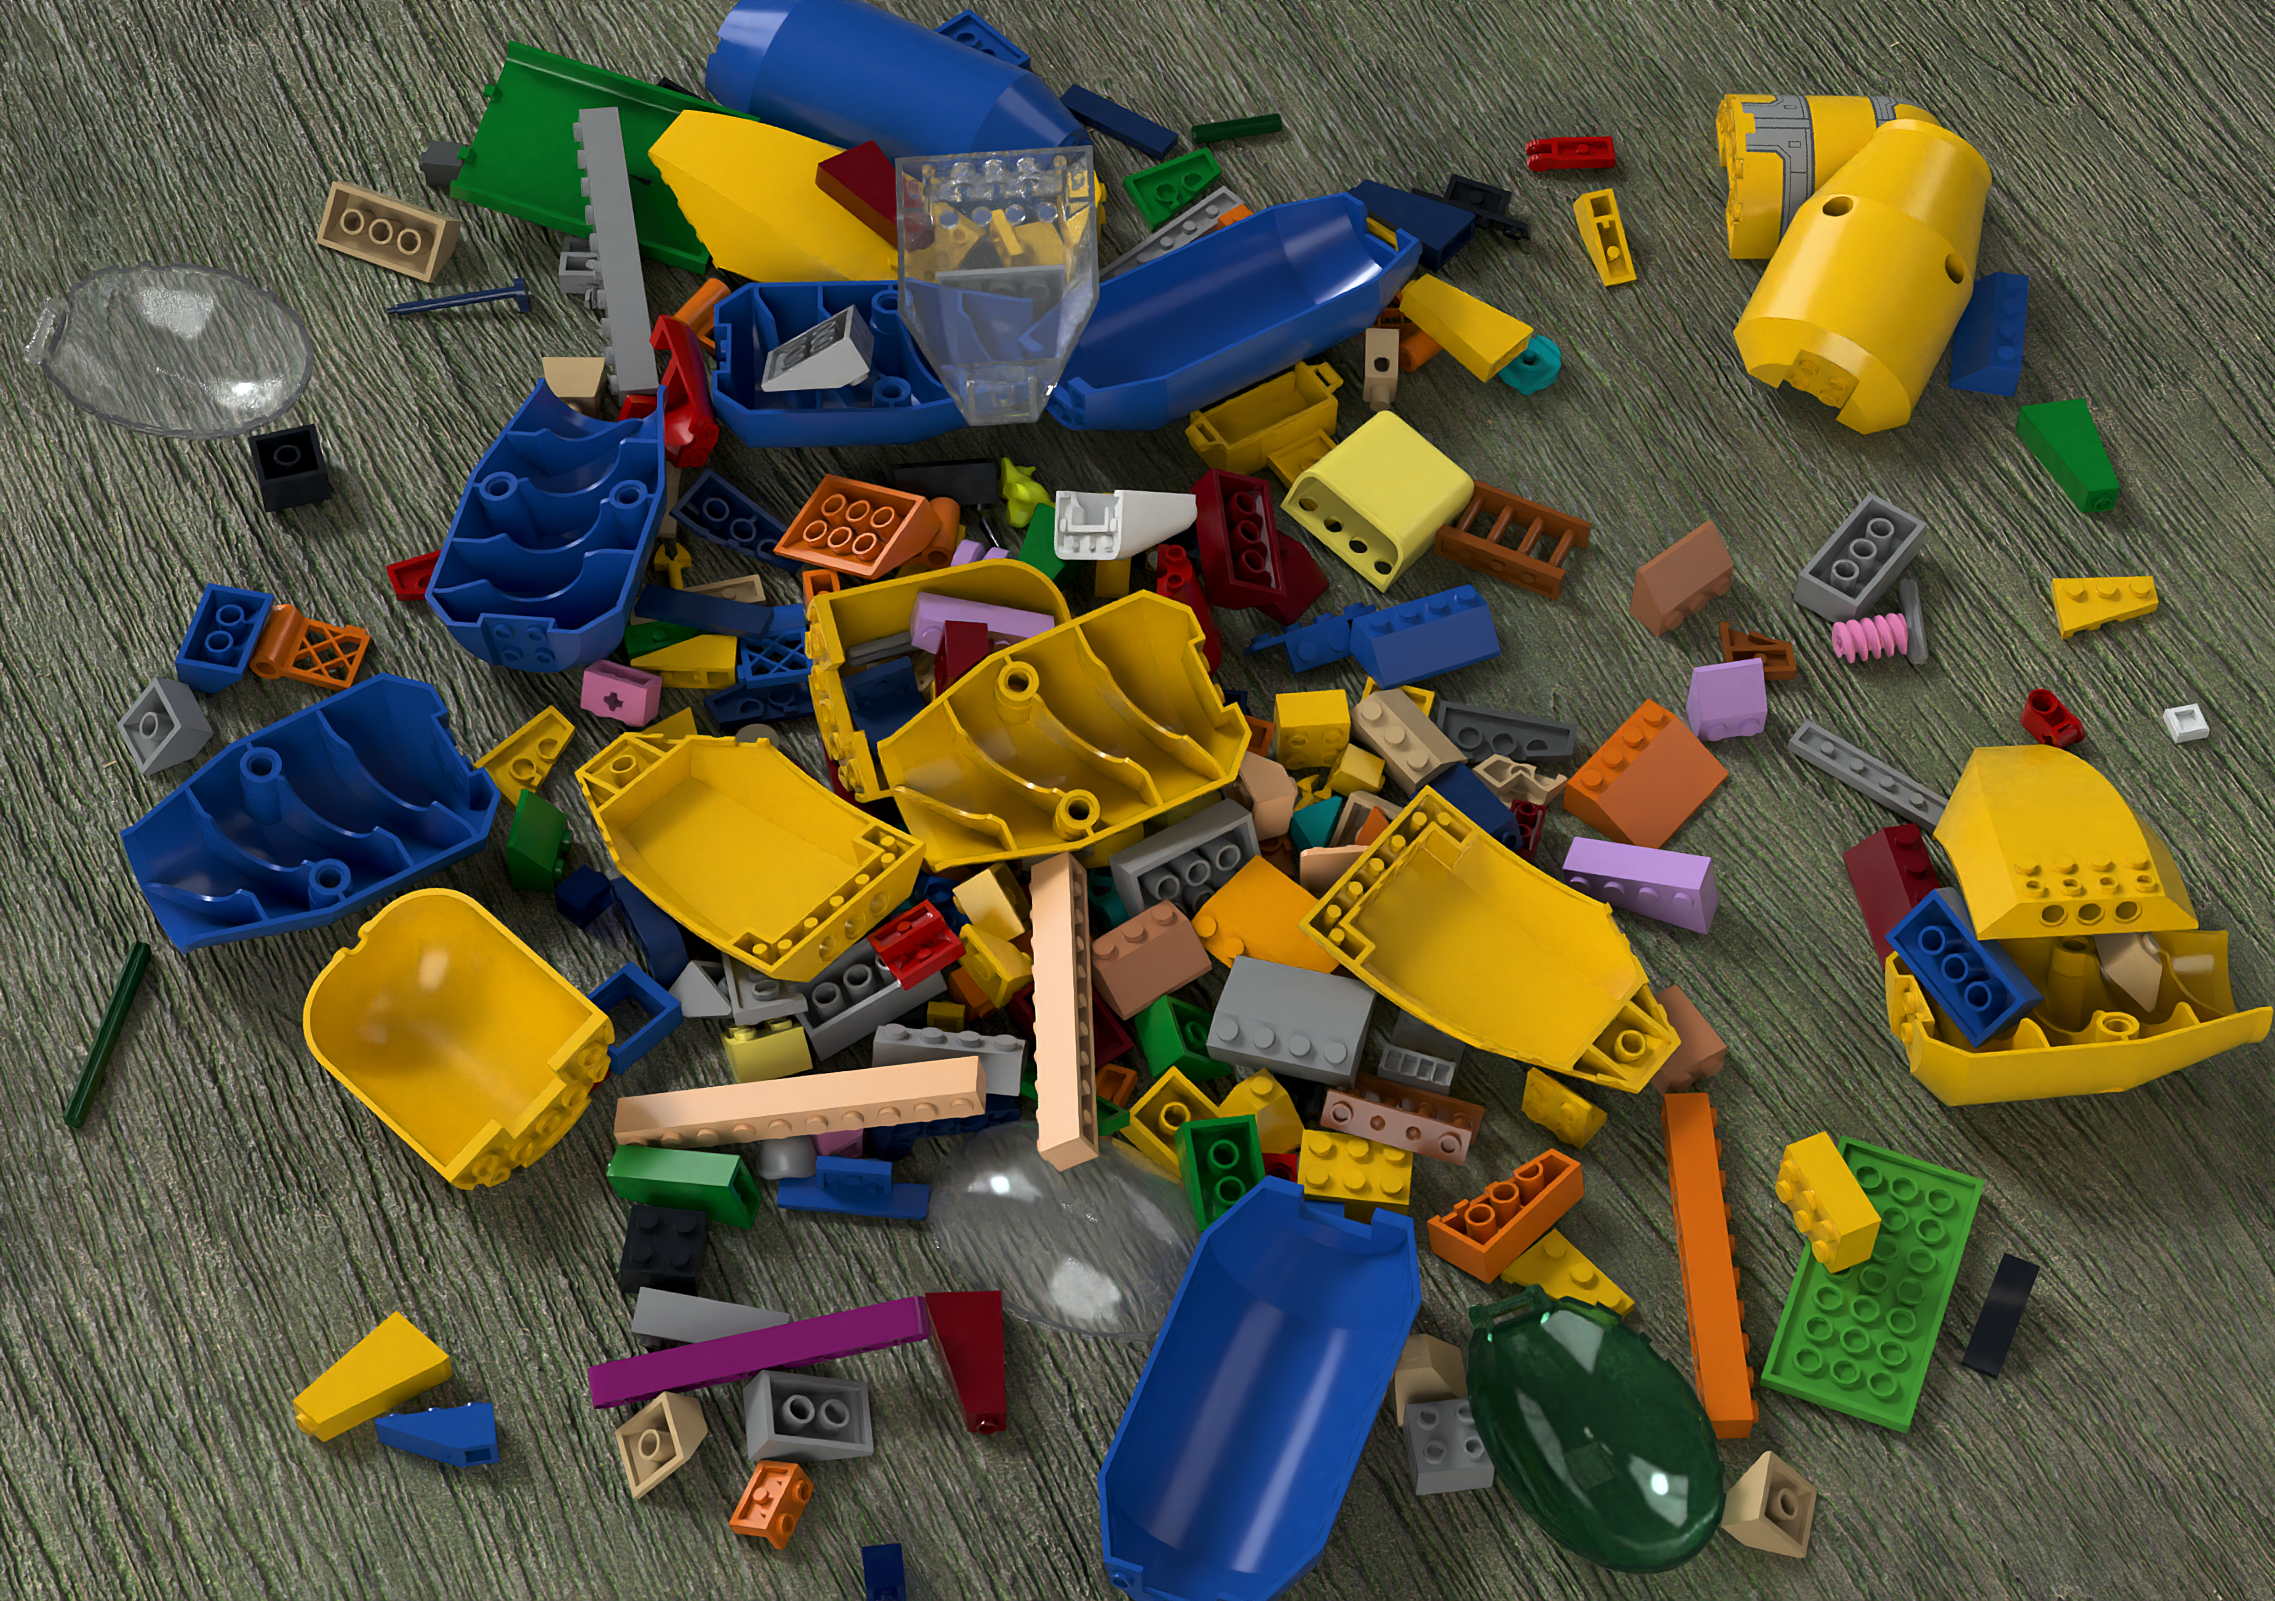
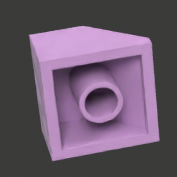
(1727, 700)

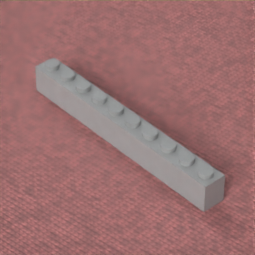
(617, 253)

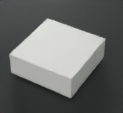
(2186, 723)

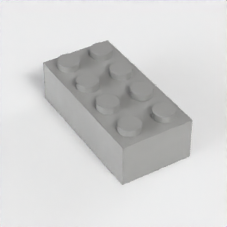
(1860, 561)
(855, 998)

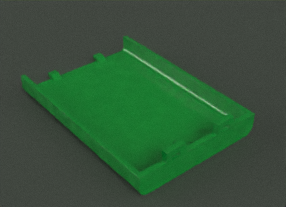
(528, 154)

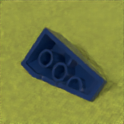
(731, 519)

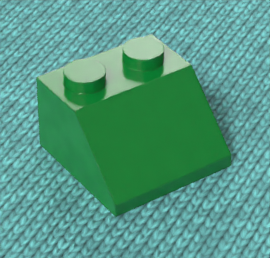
(537, 844)
(1177, 1037)

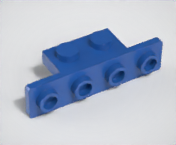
(1315, 644)
(855, 1189)

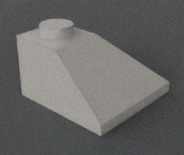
(703, 991)

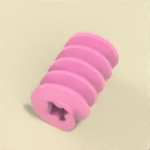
(1870, 636)

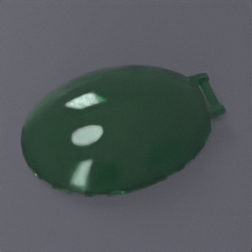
(1594, 1433)

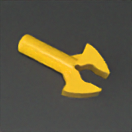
(673, 568)
(1305, 789)

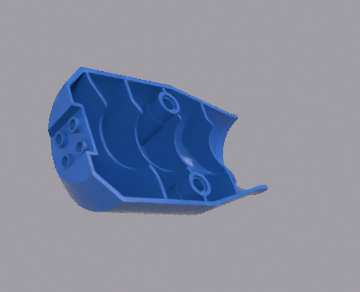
(894, 405)
(553, 536)
(313, 818)

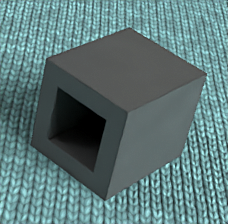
(441, 163)

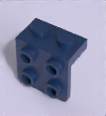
(883, 699)

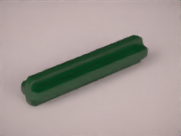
(1236, 128)

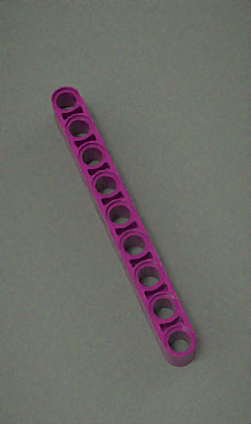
(763, 1349)

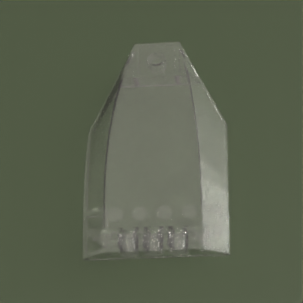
(998, 272)

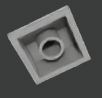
(164, 726)

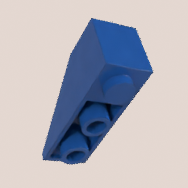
(450, 1435)

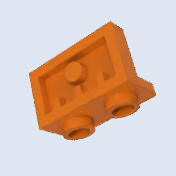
(772, 1502)

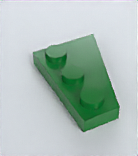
(1171, 186)

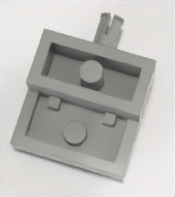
(577, 270)

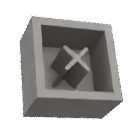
(1445, 1448)

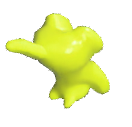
(1021, 493)

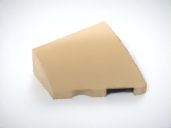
(1517, 781)

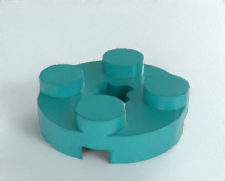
(1536, 376)

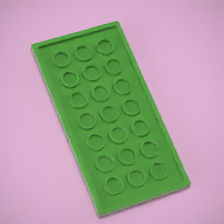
(1870, 1330)

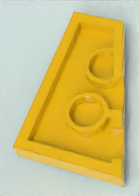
(528, 755)

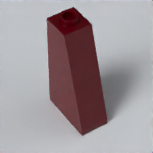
(865, 186)
(971, 1349)

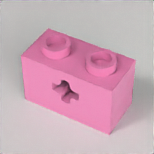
(620, 693)

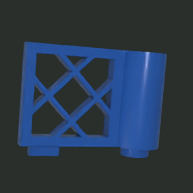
(785, 627)

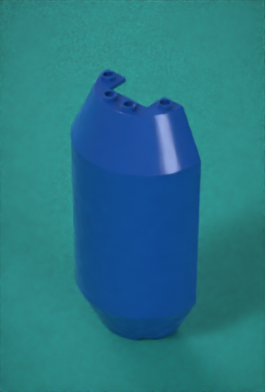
(866, 74)
(1229, 313)
(1257, 1400)

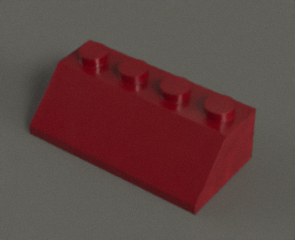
(1238, 540)
(1889, 880)

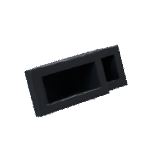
(2000, 1315)

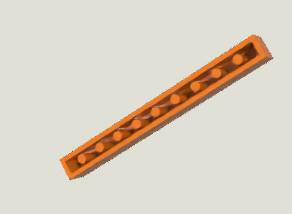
(1706, 1264)

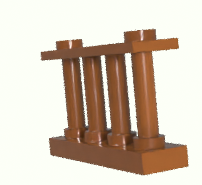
(1502, 562)
(1404, 1117)

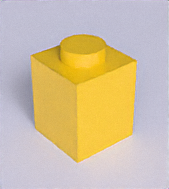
(1355, 771)

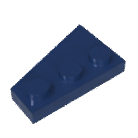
(741, 706)

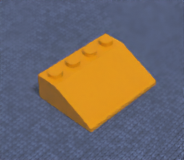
(1259, 920)

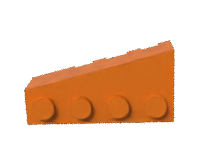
(1508, 1217)

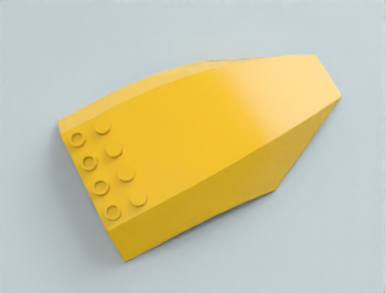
(758, 202)
(747, 848)
(2056, 850)
(1493, 950)

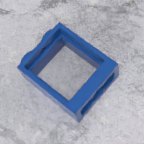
(649, 994)

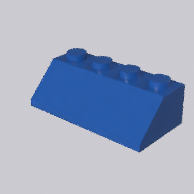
(1991, 336)
(1424, 637)
(1965, 975)

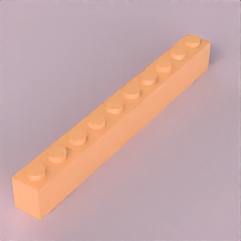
(1063, 1013)
(803, 1105)

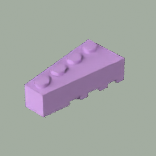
(1004, 624)
(1645, 881)

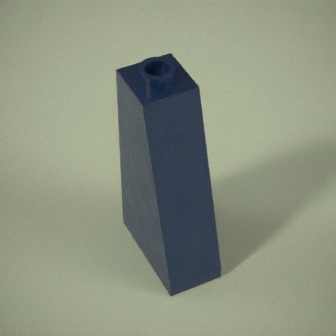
(1437, 226)
(1478, 803)

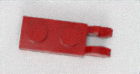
(1570, 153)

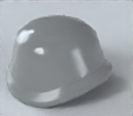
(787, 1158)

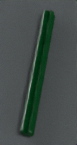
(107, 1035)

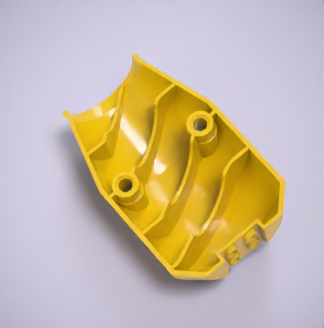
(1872, 276)
(1105, 732)
(2087, 1027)

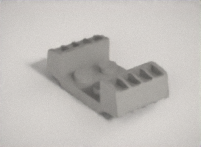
(1421, 1056)

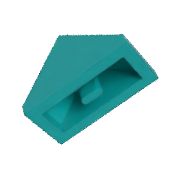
(1315, 824)

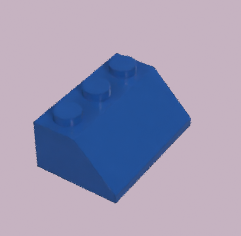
(222, 637)

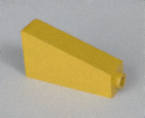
(1465, 326)
(372, 1378)

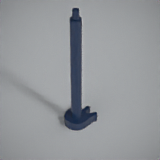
(519, 290)

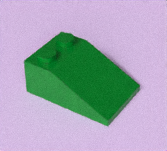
(1218, 1164)

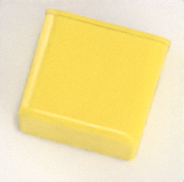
(1384, 491)

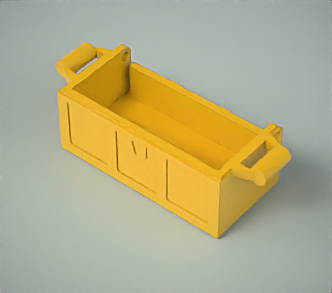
(1265, 419)

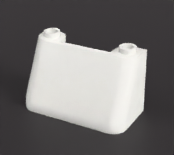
(1118, 523)

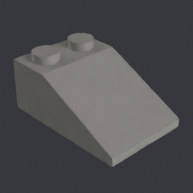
(806, 1418)

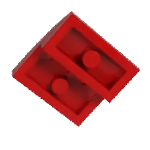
(916, 945)

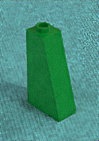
(2071, 451)
(1040, 552)
(687, 1182)

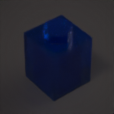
(583, 896)
(884, 1572)

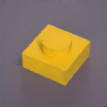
(946, 1016)

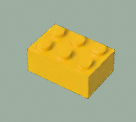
(1355, 1172)
(1827, 1203)

